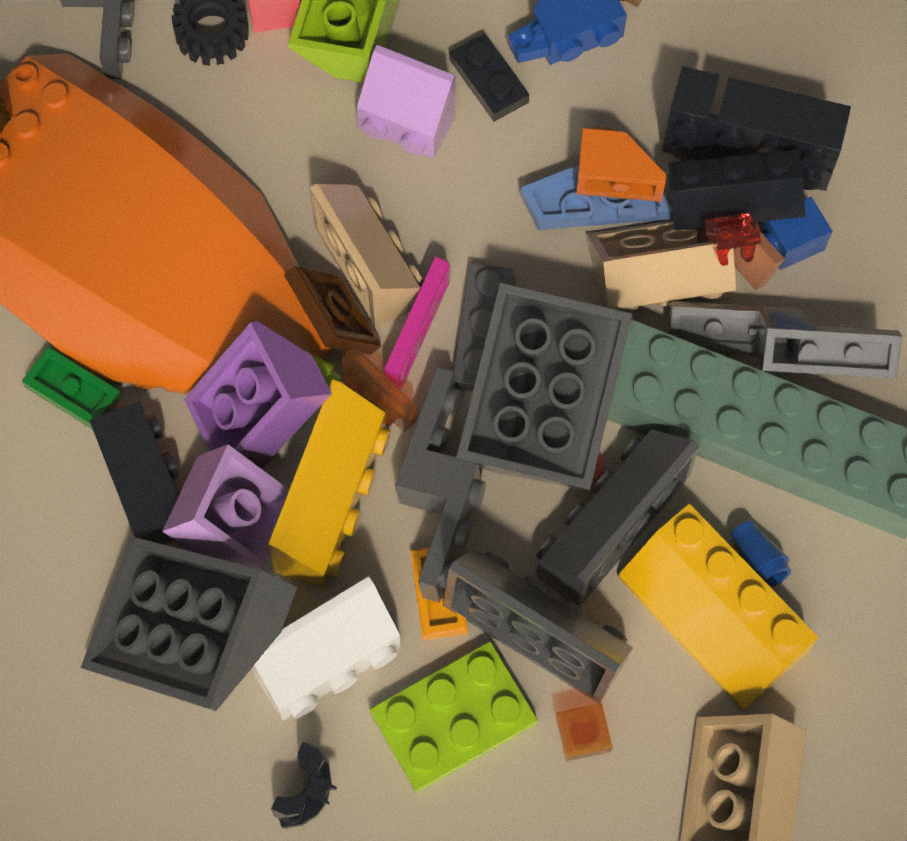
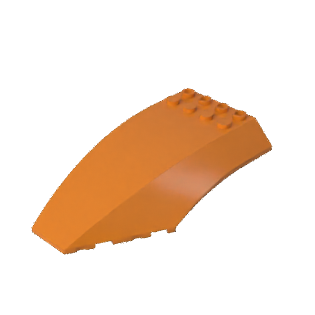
(131, 233)

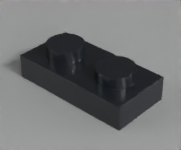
(489, 77)

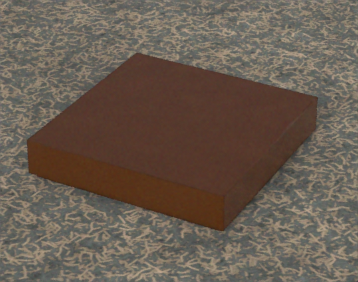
(333, 310)

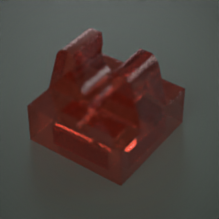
(732, 233)

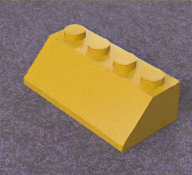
(328, 488)
(717, 607)

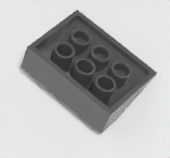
(544, 387)
(186, 623)
(535, 623)

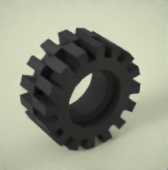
(215, 44)

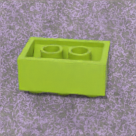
(342, 34)

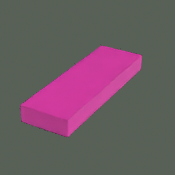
(418, 322)

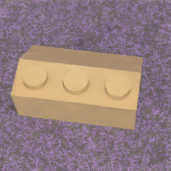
(365, 251)
(657, 266)
(743, 779)

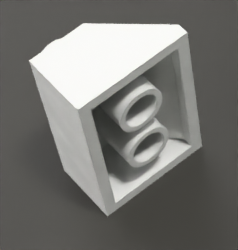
(327, 650)

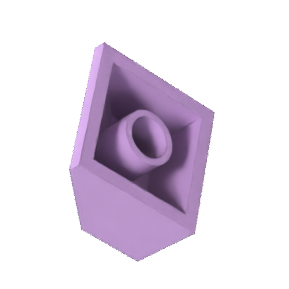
(406, 102)

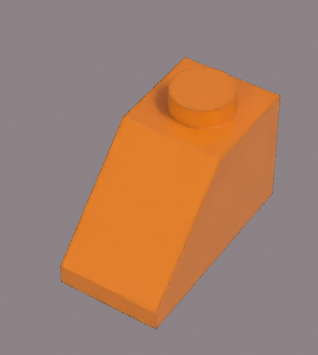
(617, 167)

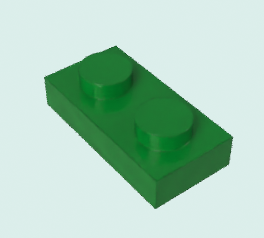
(70, 387)

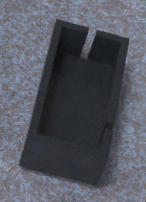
(755, 122)

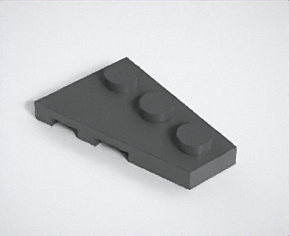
(477, 312)

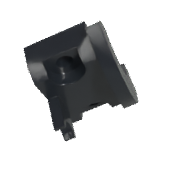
(310, 802)

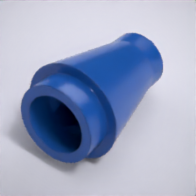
(761, 553)

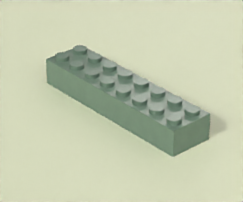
(764, 427)

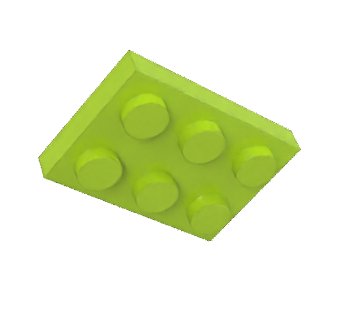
(453, 717)

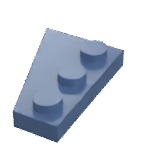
(556, 205)

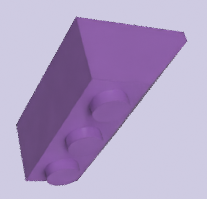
(257, 394)

